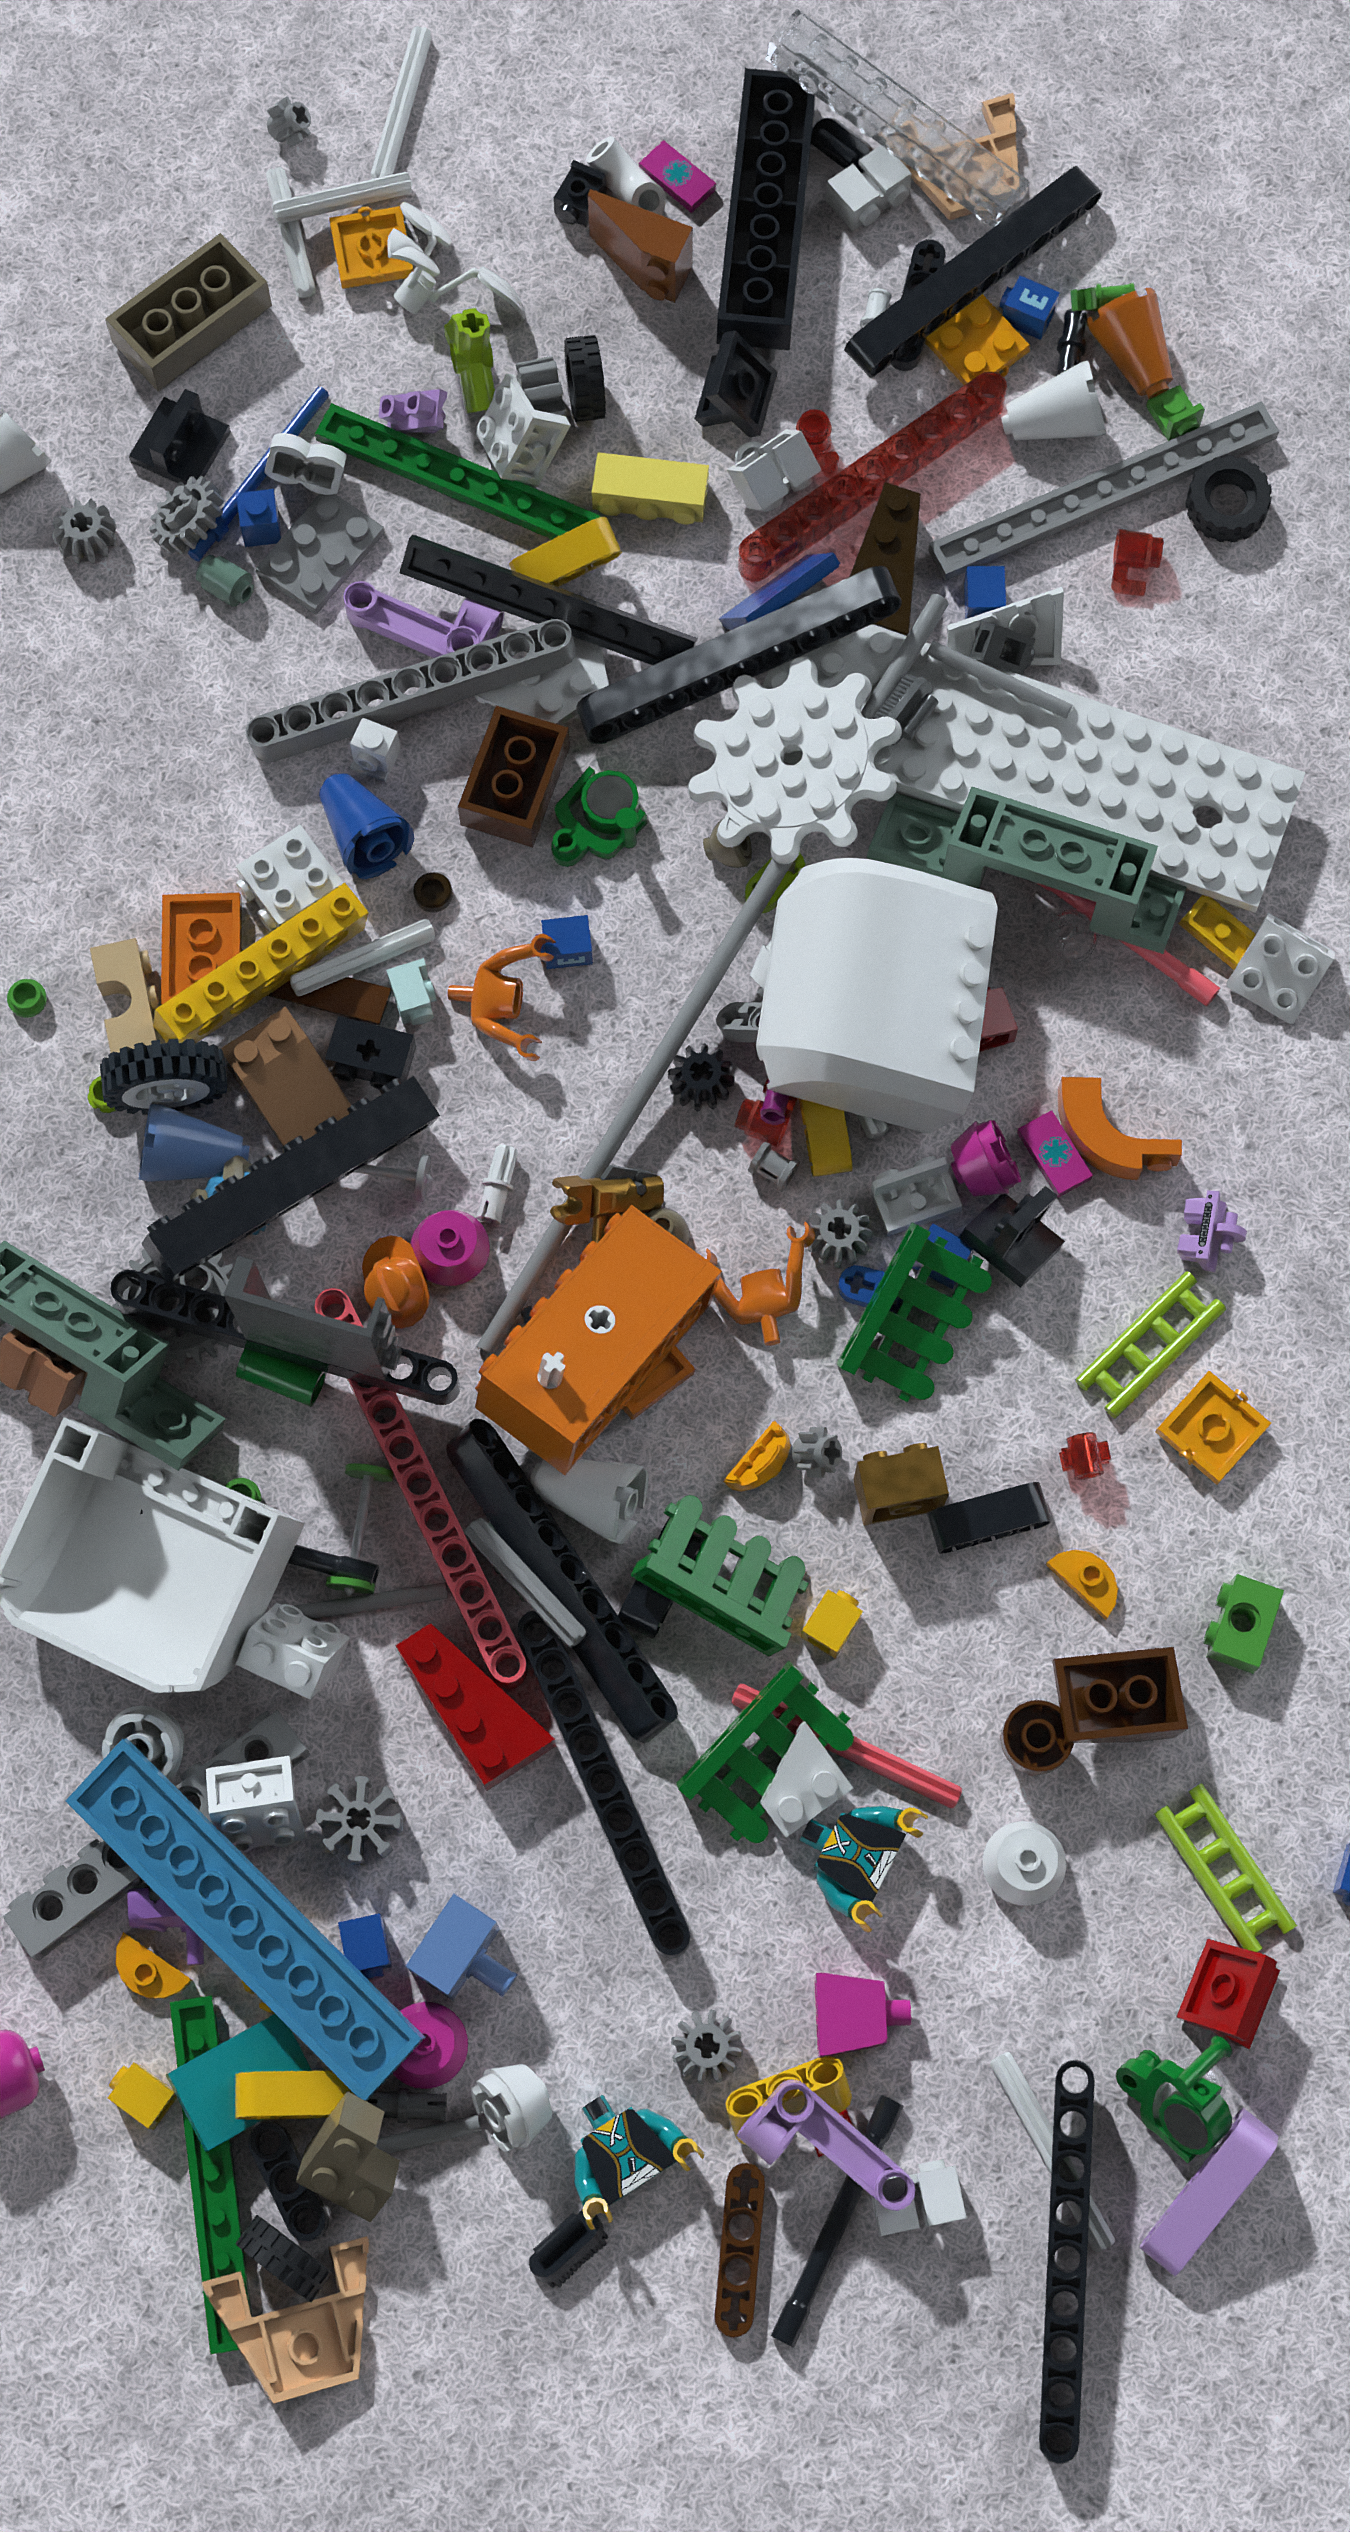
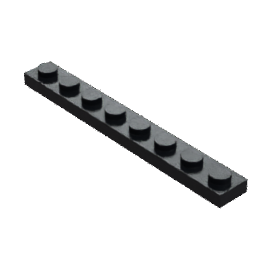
(541, 602)

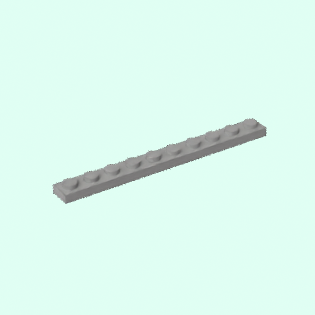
(1101, 491)

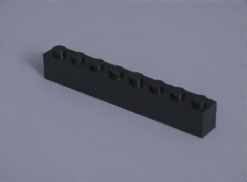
(289, 1179)

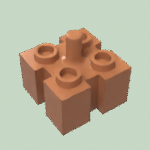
(40, 1371)

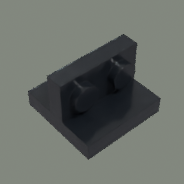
(736, 387)
(180, 440)
(1014, 1236)

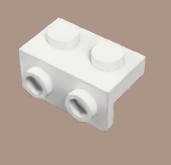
(915, 1195)

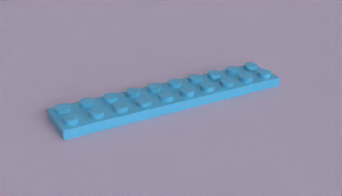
(245, 1920)

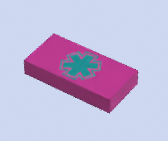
(678, 176)
(1054, 1153)

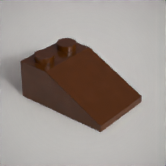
(1120, 1696)

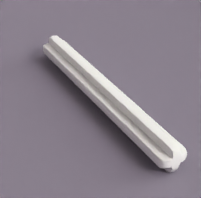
(401, 103)
(1042, 2136)

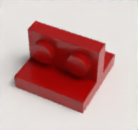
(1229, 1992)

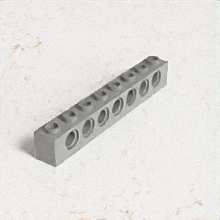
(26, 1912)

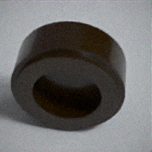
(432, 892)

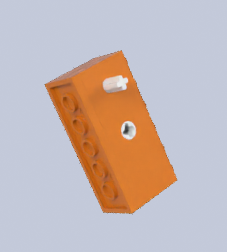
(596, 1338)

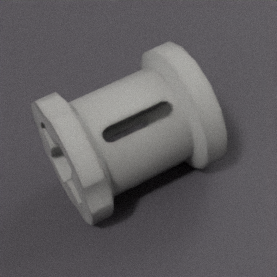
(773, 1166)

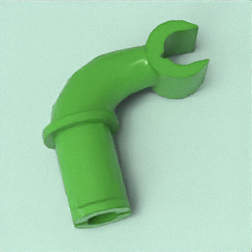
(1095, 297)

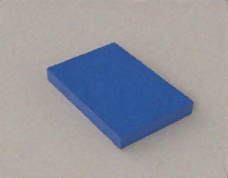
(781, 589)

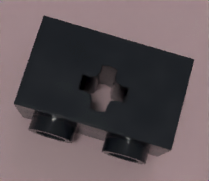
(356, 1040)

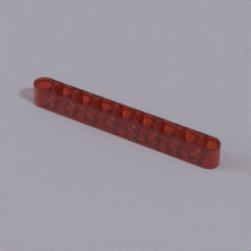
(880, 462)

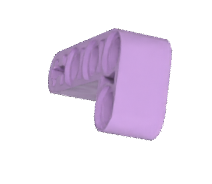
(1210, 2192)

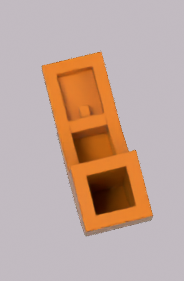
(1100, 1142)

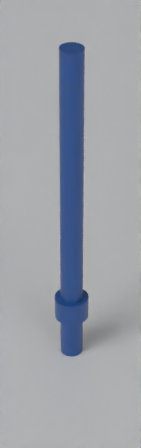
(257, 475)

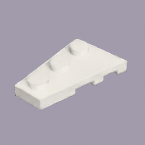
(1034, 617)

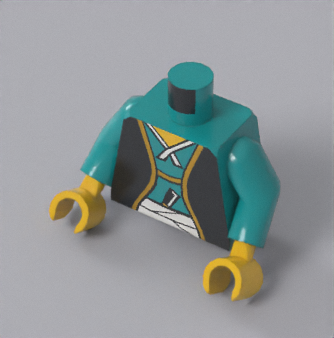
(858, 1856)
(624, 2154)

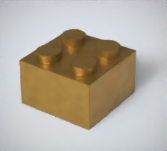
(900, 1483)

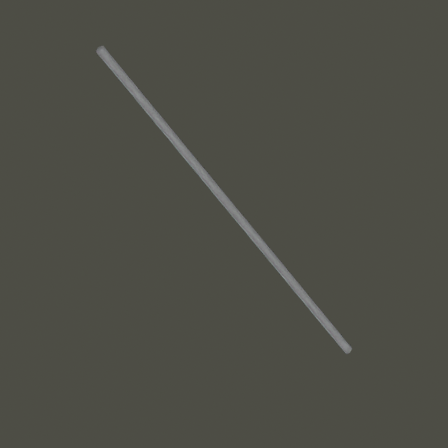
(691, 1010)

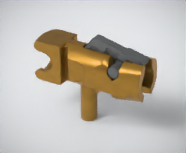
(606, 1196)

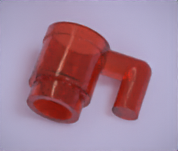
(817, 433)
(1134, 551)
(750, 1121)

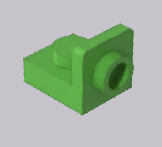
(1175, 413)

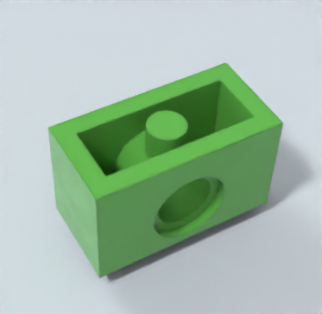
(1260, 1605)

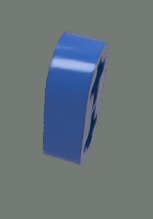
(870, 1278)

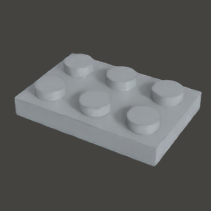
(320, 551)

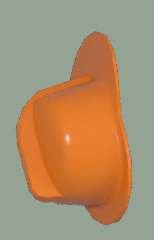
(396, 1276)

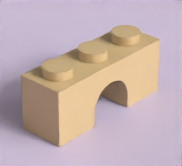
(123, 970)

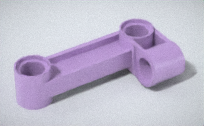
(418, 628)
(773, 2128)

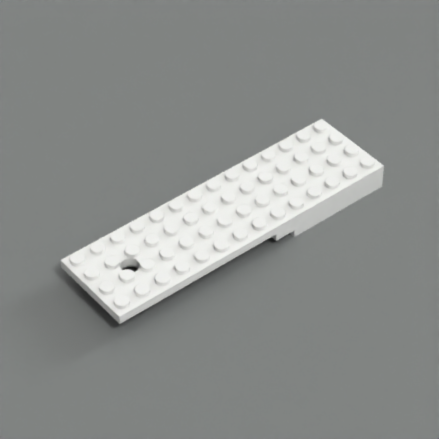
(1087, 767)

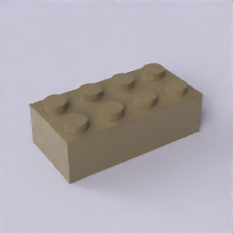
(189, 312)

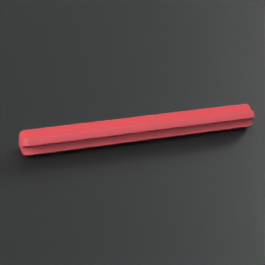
(873, 1758)

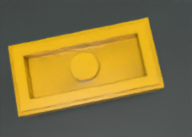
(1218, 930)

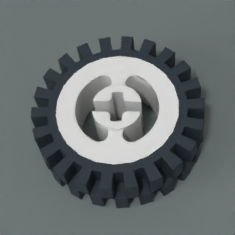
(164, 1075)

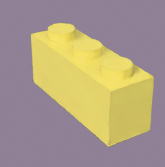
(650, 488)

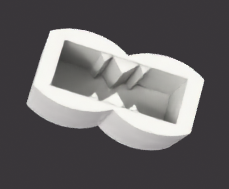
(314, 466)

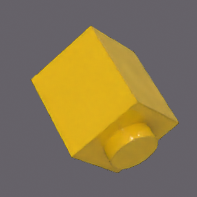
(832, 1622)
(141, 2095)

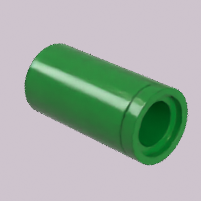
(281, 1376)

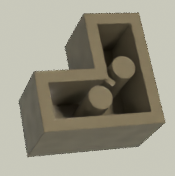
(344, 2160)

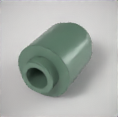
(225, 580)

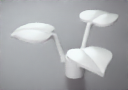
(419, 284)

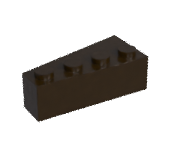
(892, 544)

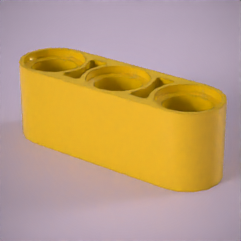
(570, 554)
(826, 1139)
(822, 2075)
(287, 2094)

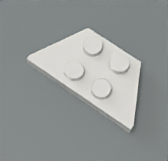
(557, 692)

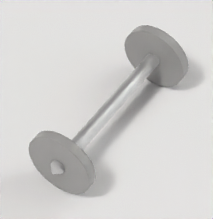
(421, 1177)

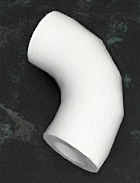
(626, 177)

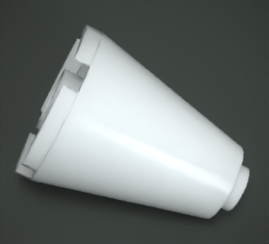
(1057, 408)
(18, 454)
(595, 1494)

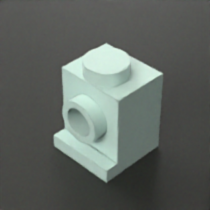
(412, 992)

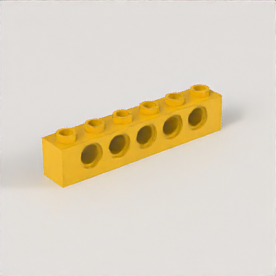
(262, 967)

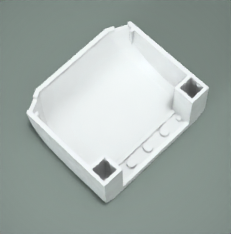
(877, 991)
(136, 1592)

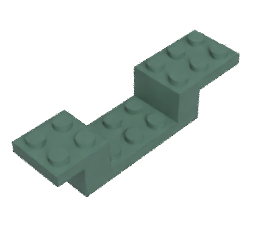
(1037, 848)
(115, 1351)

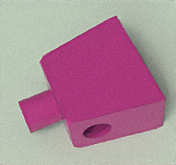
(854, 2013)

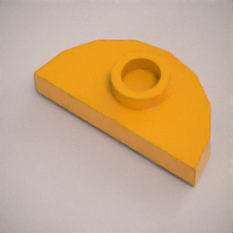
(761, 1461)
(1088, 1578)
(147, 1972)

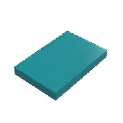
(209, 2081)

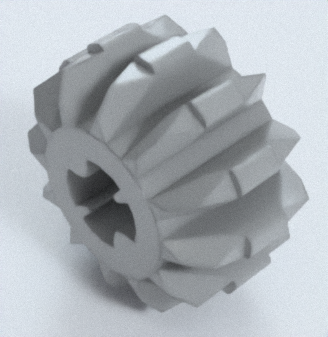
(88, 543)
(852, 1227)
(719, 2039)

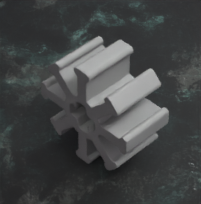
(542, 385)
(362, 1807)

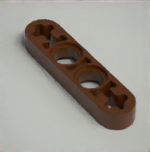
(735, 2249)

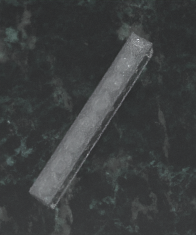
(896, 119)

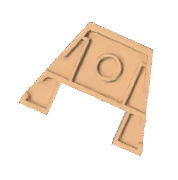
(1001, 142)
(305, 2343)

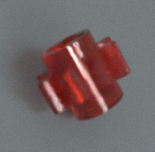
(1085, 1456)

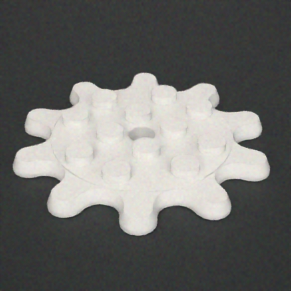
(802, 797)

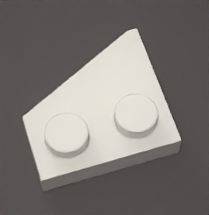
(804, 1783)

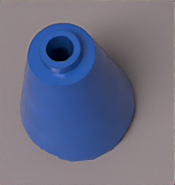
(363, 827)

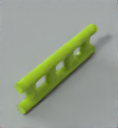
(1175, 1341)
(1223, 1896)

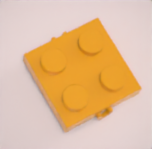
(363, 247)
(977, 342)
(1213, 1427)

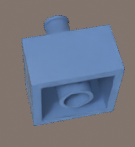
(458, 1949)

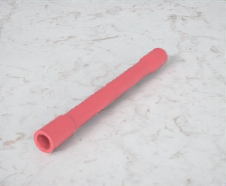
(1186, 977)

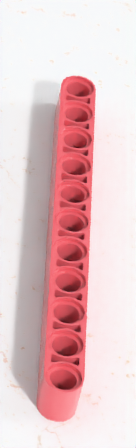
(429, 1504)

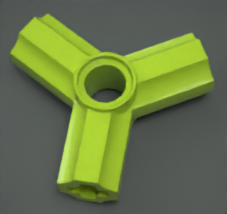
(472, 357)

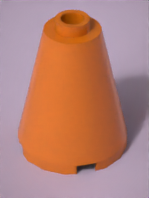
(1135, 341)

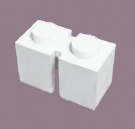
(861, 196)
(784, 465)
(938, 2195)

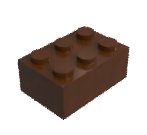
(514, 776)

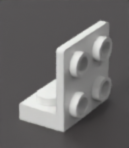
(517, 436)
(1280, 969)
(255, 1803)

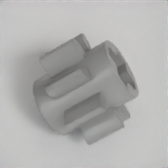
(288, 122)
(817, 1452)

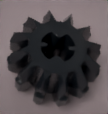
(704, 1089)

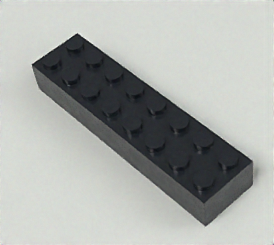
(766, 210)

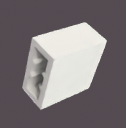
(286, 877)
(293, 1650)

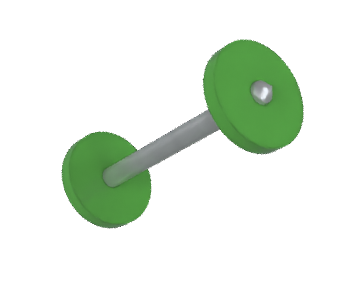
(368, 1473)

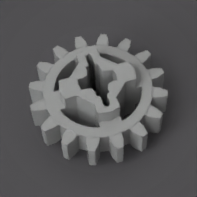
(186, 515)

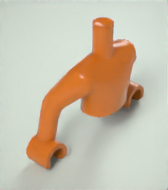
(501, 996)
(764, 1291)

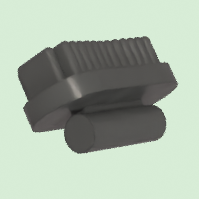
(909, 705)

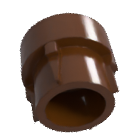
(1017, 1748)

